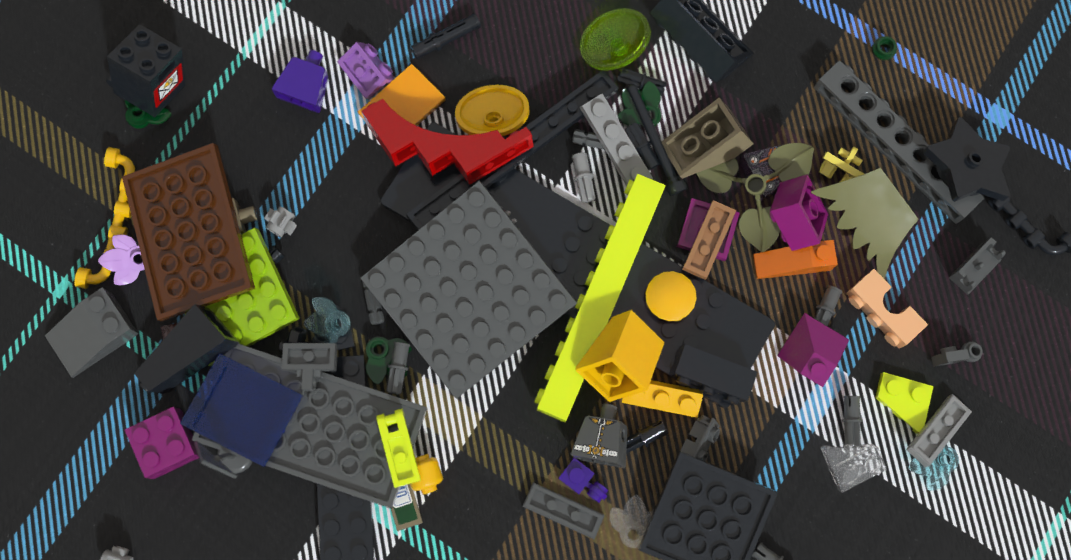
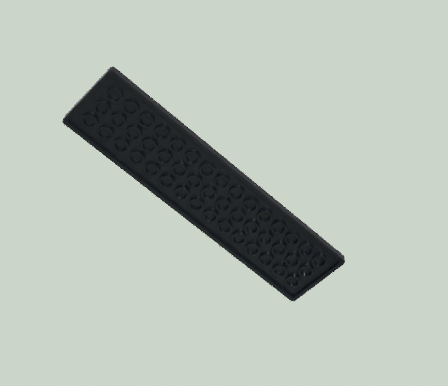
(569, 244)

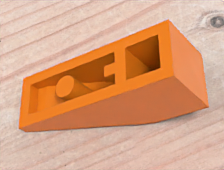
(801, 261)

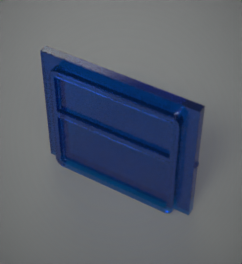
(241, 410)

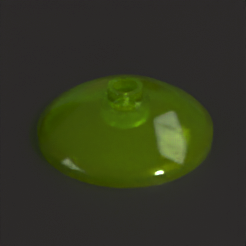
(615, 39)

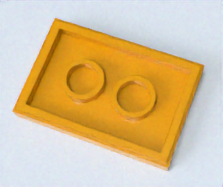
(410, 96)

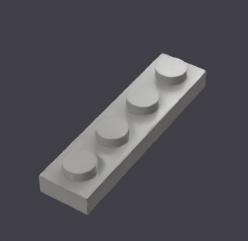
(614, 139)

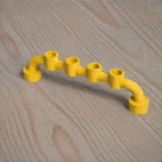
(121, 210)

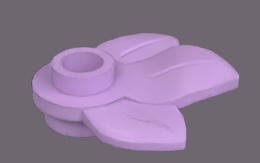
(121, 260)

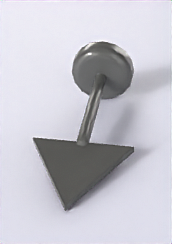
(223, 461)

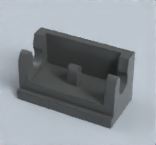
(977, 266)

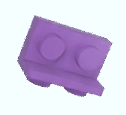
(365, 69)

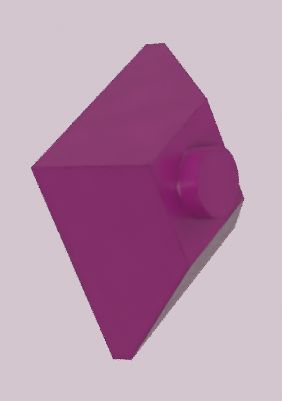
(813, 349)

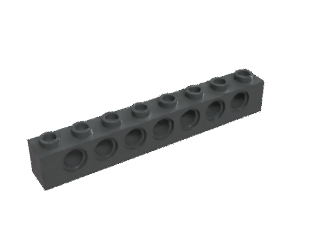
(884, 137)

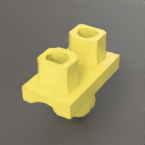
(831, 163)

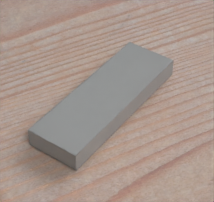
(939, 430)

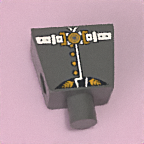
(602, 439)

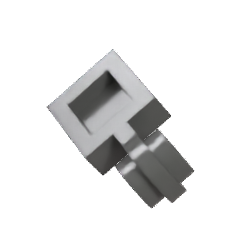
(950, 355)

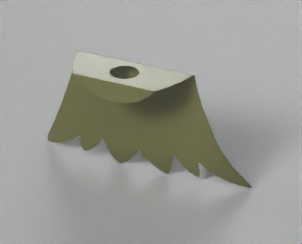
(875, 211)

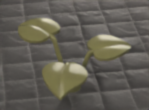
(756, 224)

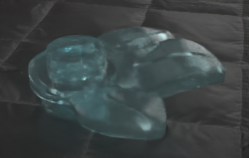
(325, 320)
(938, 471)

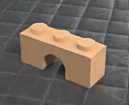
(868, 297)

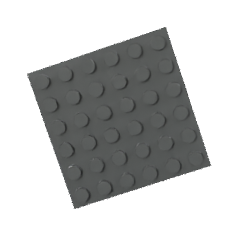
(468, 289)

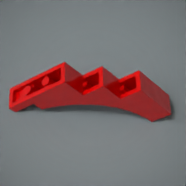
(472, 154)

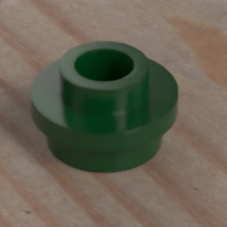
(887, 42)

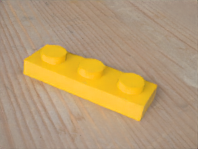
(668, 398)

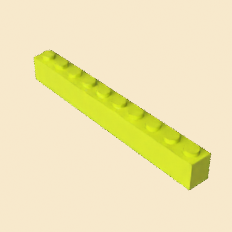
(601, 295)

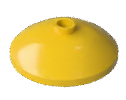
(492, 109)

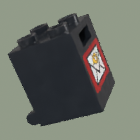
(146, 70)

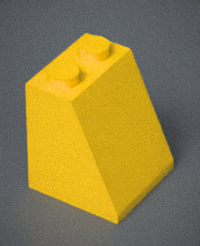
(622, 357)

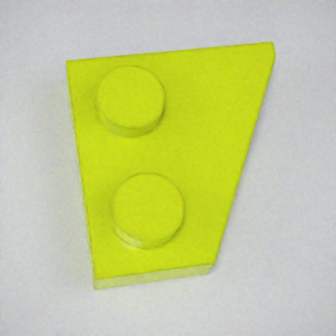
(905, 398)

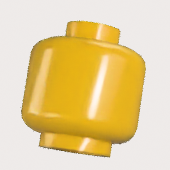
(429, 473)

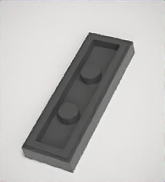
(563, 510)

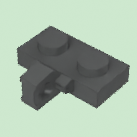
(309, 361)

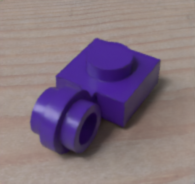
(578, 476)

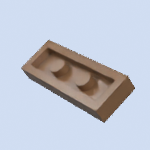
(709, 240)

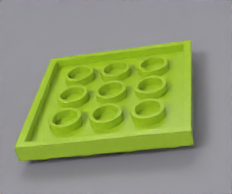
(263, 309)

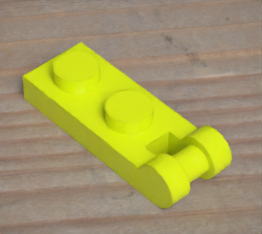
(398, 449)

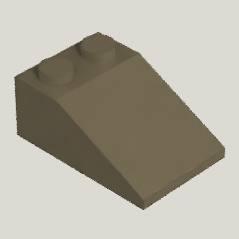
(706, 140)

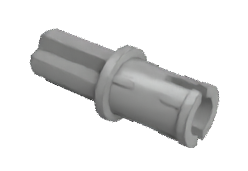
(583, 177)

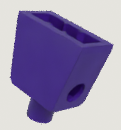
(303, 82)

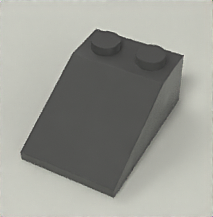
(90, 332)

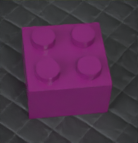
(799, 213)
(162, 443)

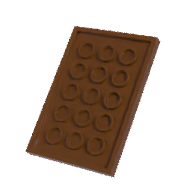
(188, 232)

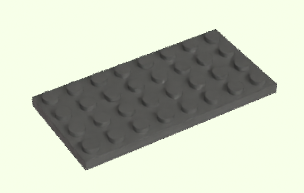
(332, 431)

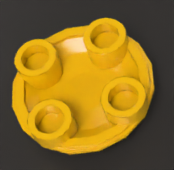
(670, 296)

